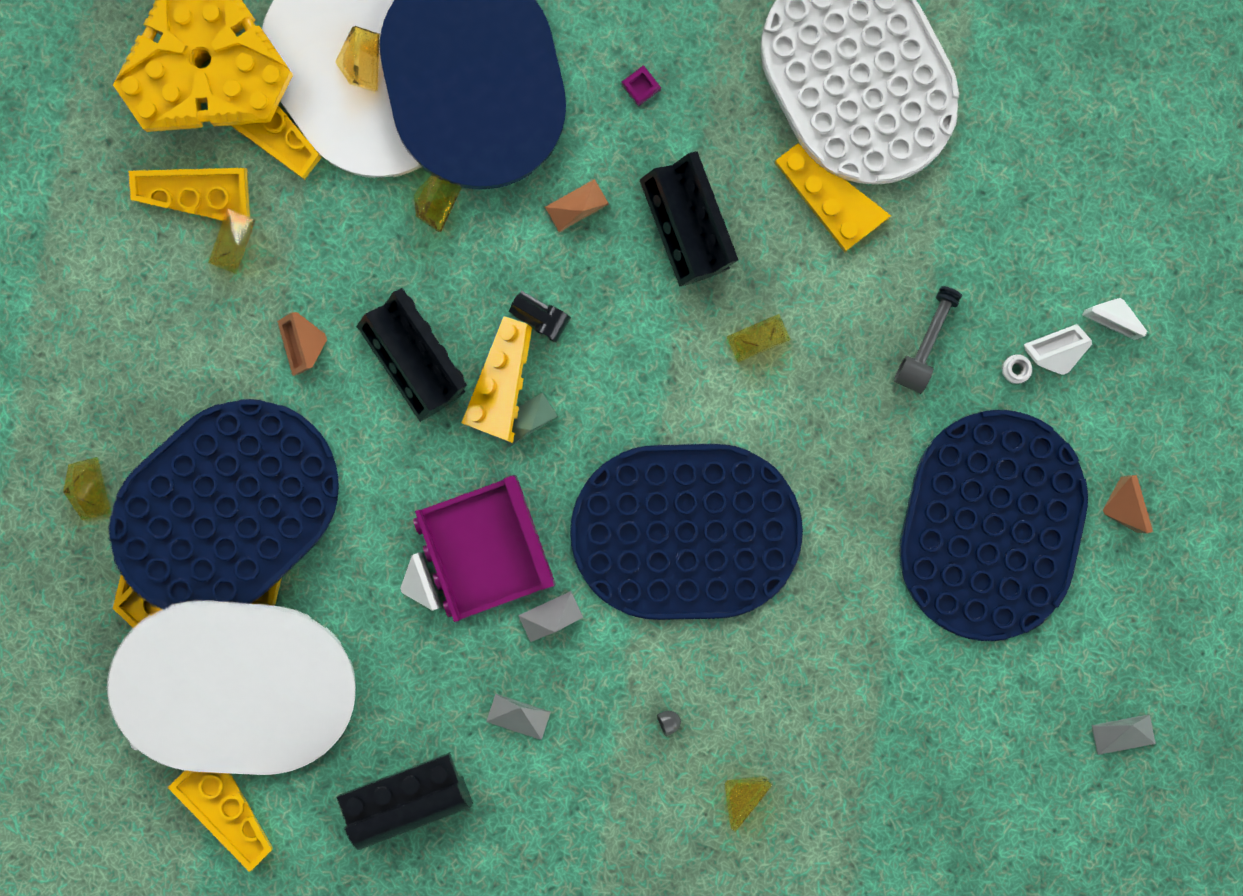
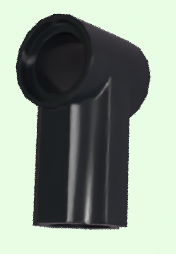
(544, 318)

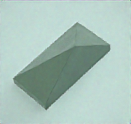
(531, 417)

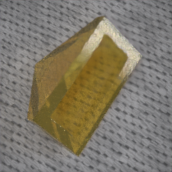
(360, 58)
(435, 201)
(231, 241)
(758, 338)
(86, 489)
(743, 797)

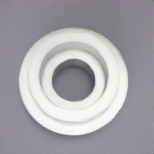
(1023, 362)

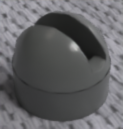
(669, 722)

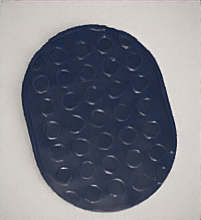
(473, 87)
(224, 505)
(993, 525)
(686, 531)

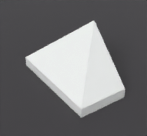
(1118, 317)
(1060, 349)
(418, 583)

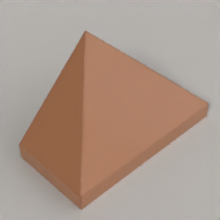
(576, 205)
(301, 341)
(1128, 505)

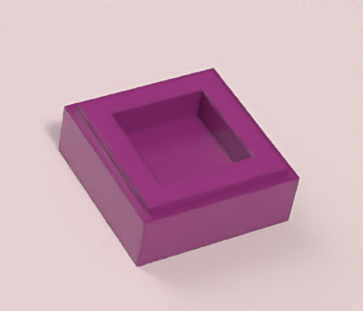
(641, 85)

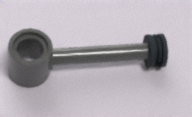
(915, 372)

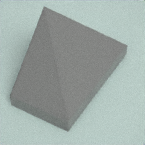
(550, 616)
(518, 716)
(1123, 734)

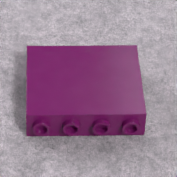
(484, 548)

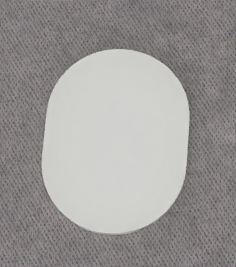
(861, 85)
(341, 121)
(231, 688)

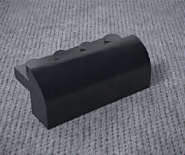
(689, 220)
(412, 355)
(403, 801)

